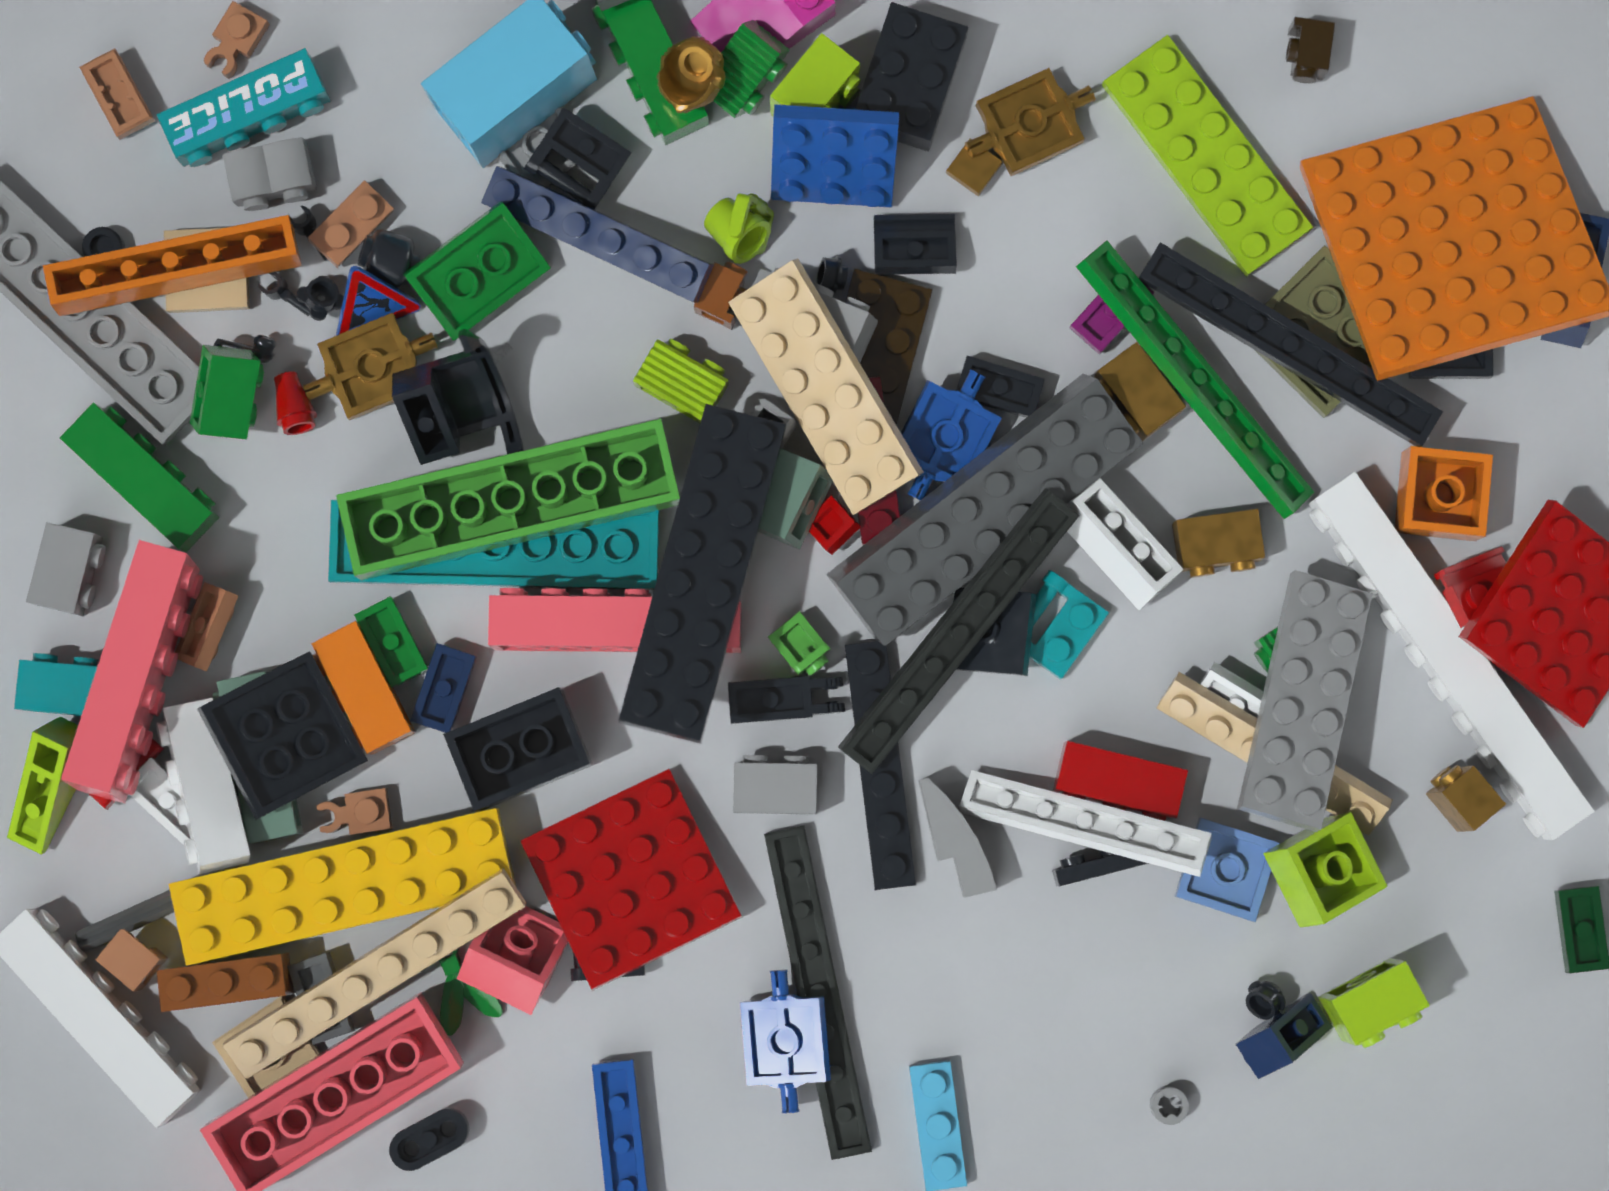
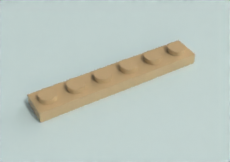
(1234, 732)

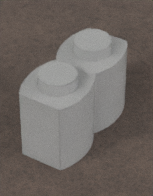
(270, 173)

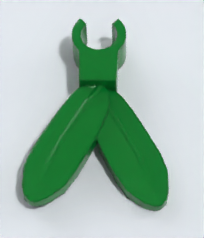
(454, 993)

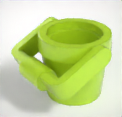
(738, 229)

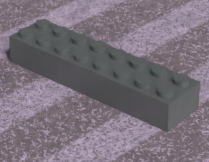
(970, 514)

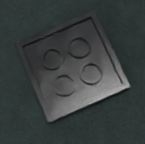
(282, 735)

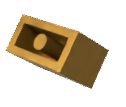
(1140, 391)
(1219, 542)
(1464, 797)

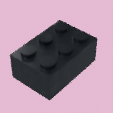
(913, 71)
(518, 749)

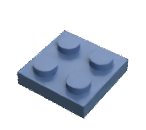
(1232, 873)

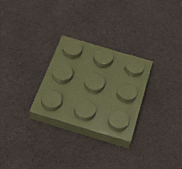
(1318, 304)

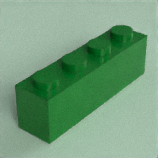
(639, 44)
(140, 477)

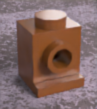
(721, 287)

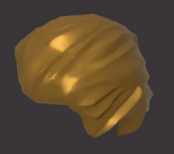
(691, 74)

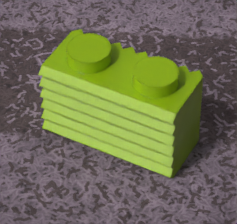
(680, 380)

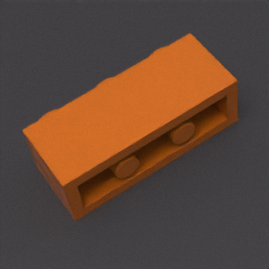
(362, 689)

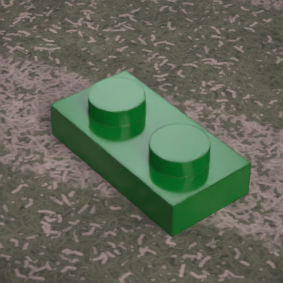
(391, 642)

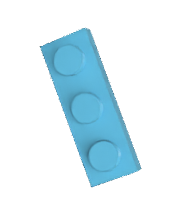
(938, 1126)

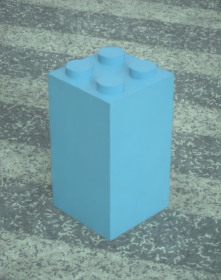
(511, 79)

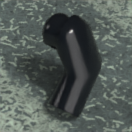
(262, 347)

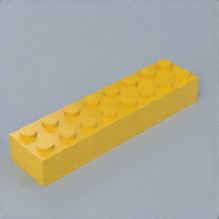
(337, 886)

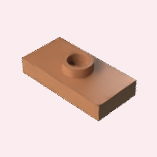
(117, 94)

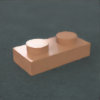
(350, 224)
(207, 623)

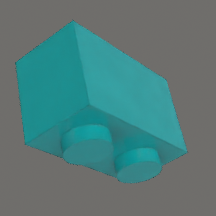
(54, 686)

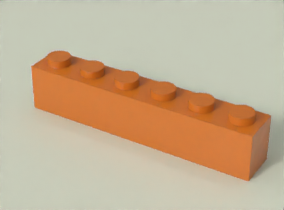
(172, 265)

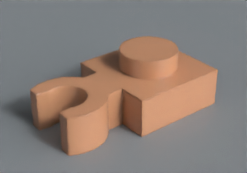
(238, 33)
(363, 812)

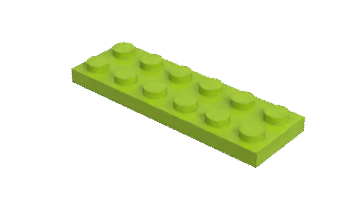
(1207, 155)

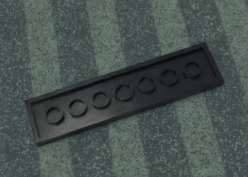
(702, 574)

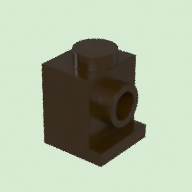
(1309, 49)

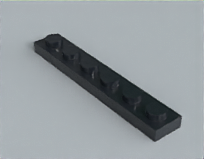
(884, 788)

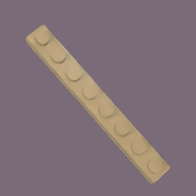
(374, 973)

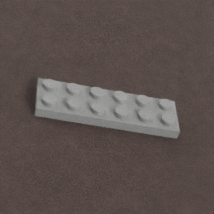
(1305, 701)

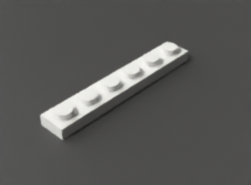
(1086, 823)

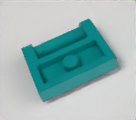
(1068, 630)

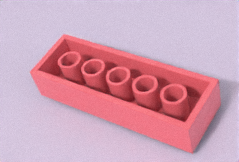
(575, 622)
(132, 672)
(332, 1096)

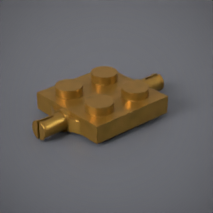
(1030, 121)
(362, 364)

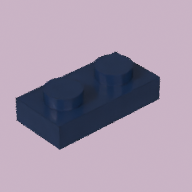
(443, 688)

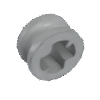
(1169, 1092)

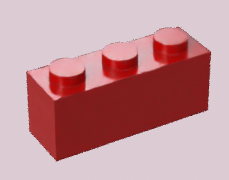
(1120, 780)

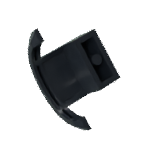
(453, 400)

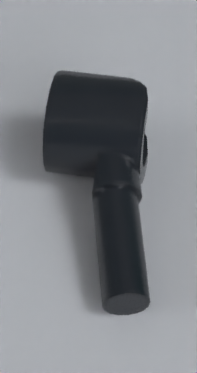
(307, 227)
(282, 292)

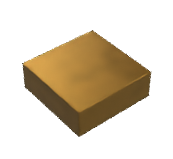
(974, 172)

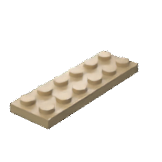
(825, 386)

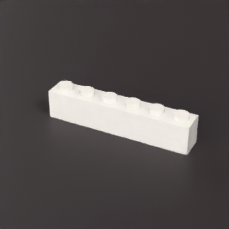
(96, 1017)

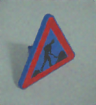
(371, 298)

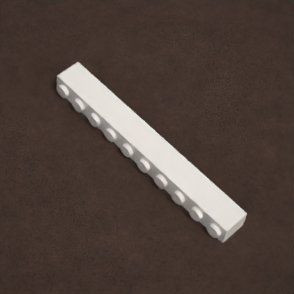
(1456, 669)

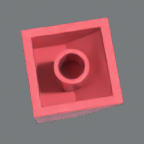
(515, 958)

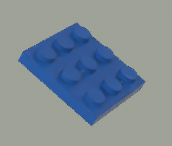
(833, 155)

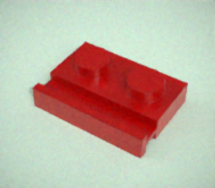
(1469, 582)

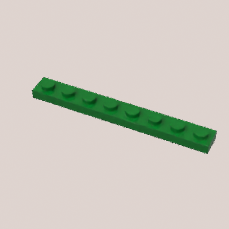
(1195, 379)

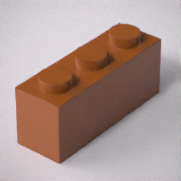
(224, 982)

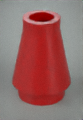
(293, 407)

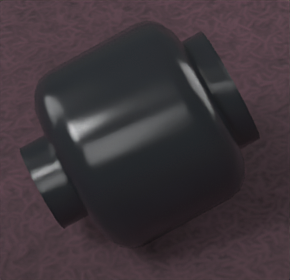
(388, 256)

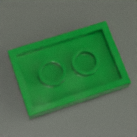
(477, 270)

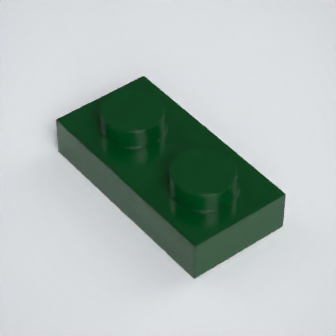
(1582, 929)

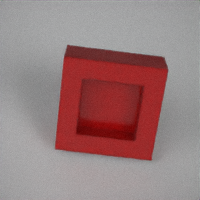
(833, 525)

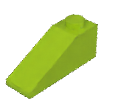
(41, 792)

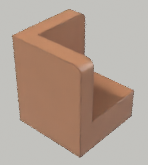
(131, 960)

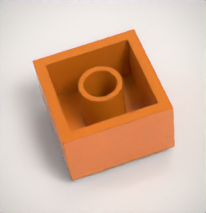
(1443, 493)

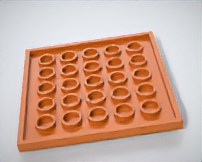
(1456, 238)

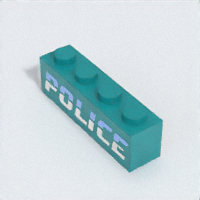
(244, 108)

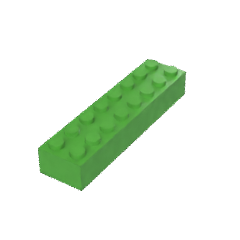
(508, 499)

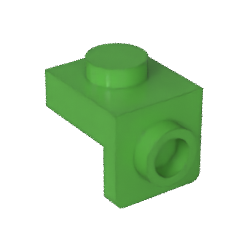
(800, 645)

